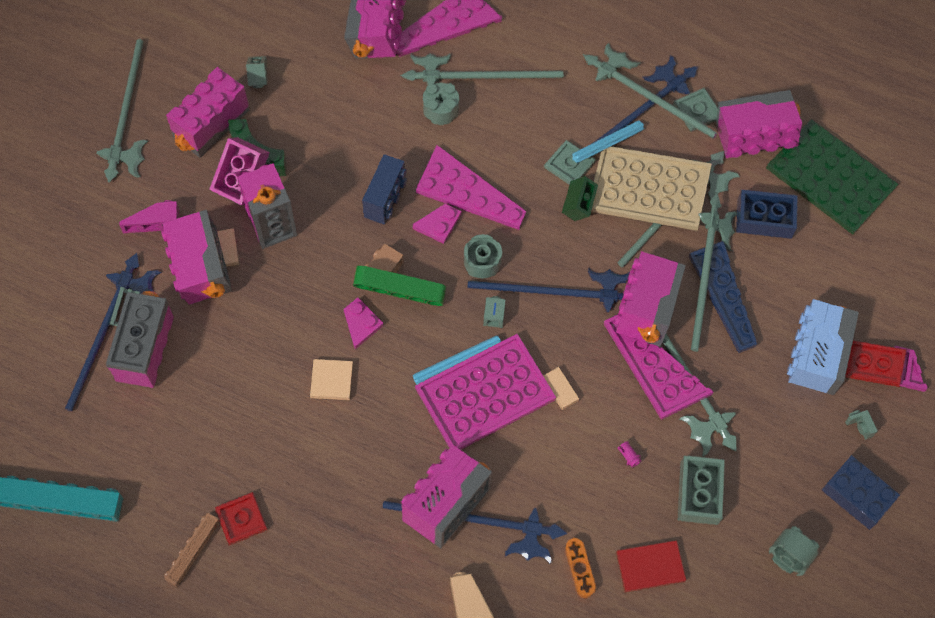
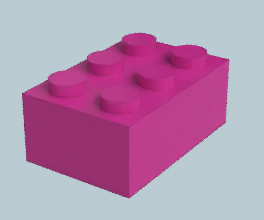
(236, 159)

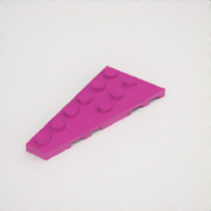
(446, 22)
(458, 186)
(659, 374)

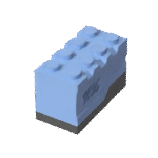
(822, 346)

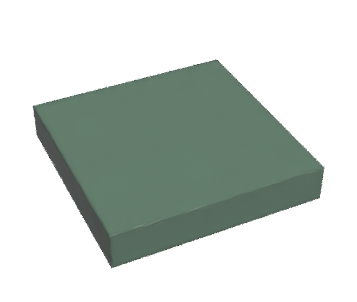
(699, 106)
(563, 165)

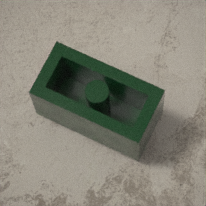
(580, 198)

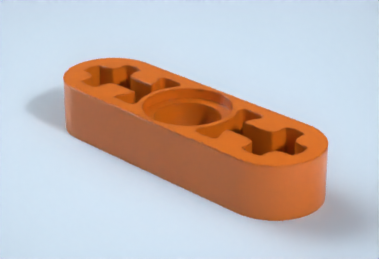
(571, 555)

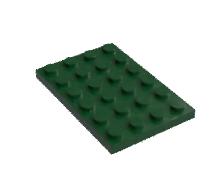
(832, 177)

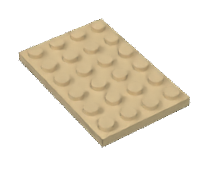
(651, 187)

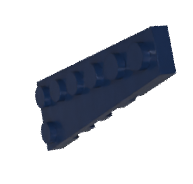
(726, 296)

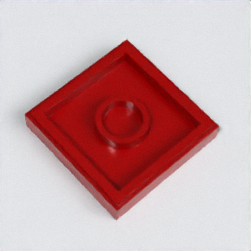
(241, 518)

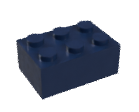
(384, 189)
(766, 214)
(860, 492)

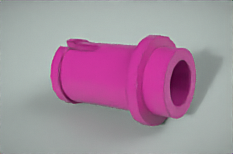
(629, 454)

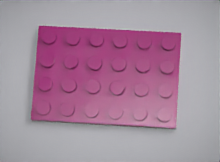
(485, 393)

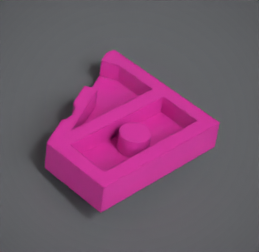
(438, 223)
(361, 322)
(911, 373)

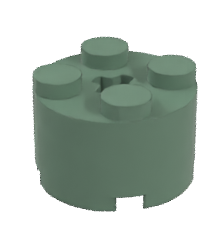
(440, 103)
(481, 266)
(794, 551)

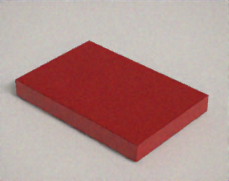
(876, 363)
(650, 566)

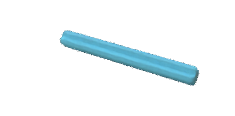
(607, 141)
(453, 360)

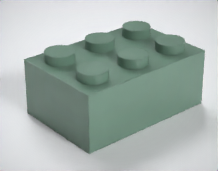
(701, 490)

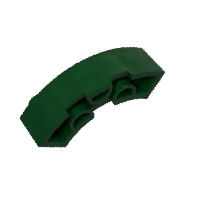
(240, 129)

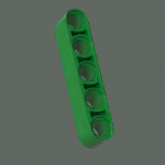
(399, 285)

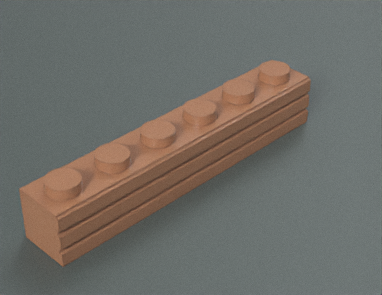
(192, 549)

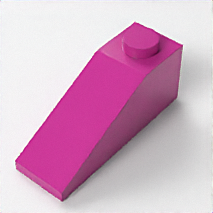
(151, 218)

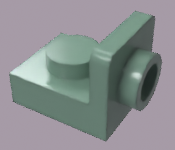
(865, 423)

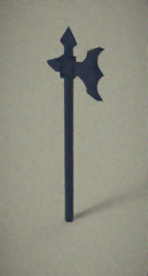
(674, 84)
(120, 280)
(607, 295)
(528, 546)

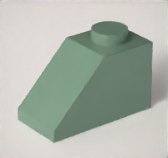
(257, 71)

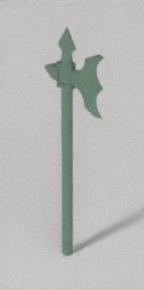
(620, 60)
(432, 75)
(115, 154)
(717, 183)
(726, 230)
(702, 430)

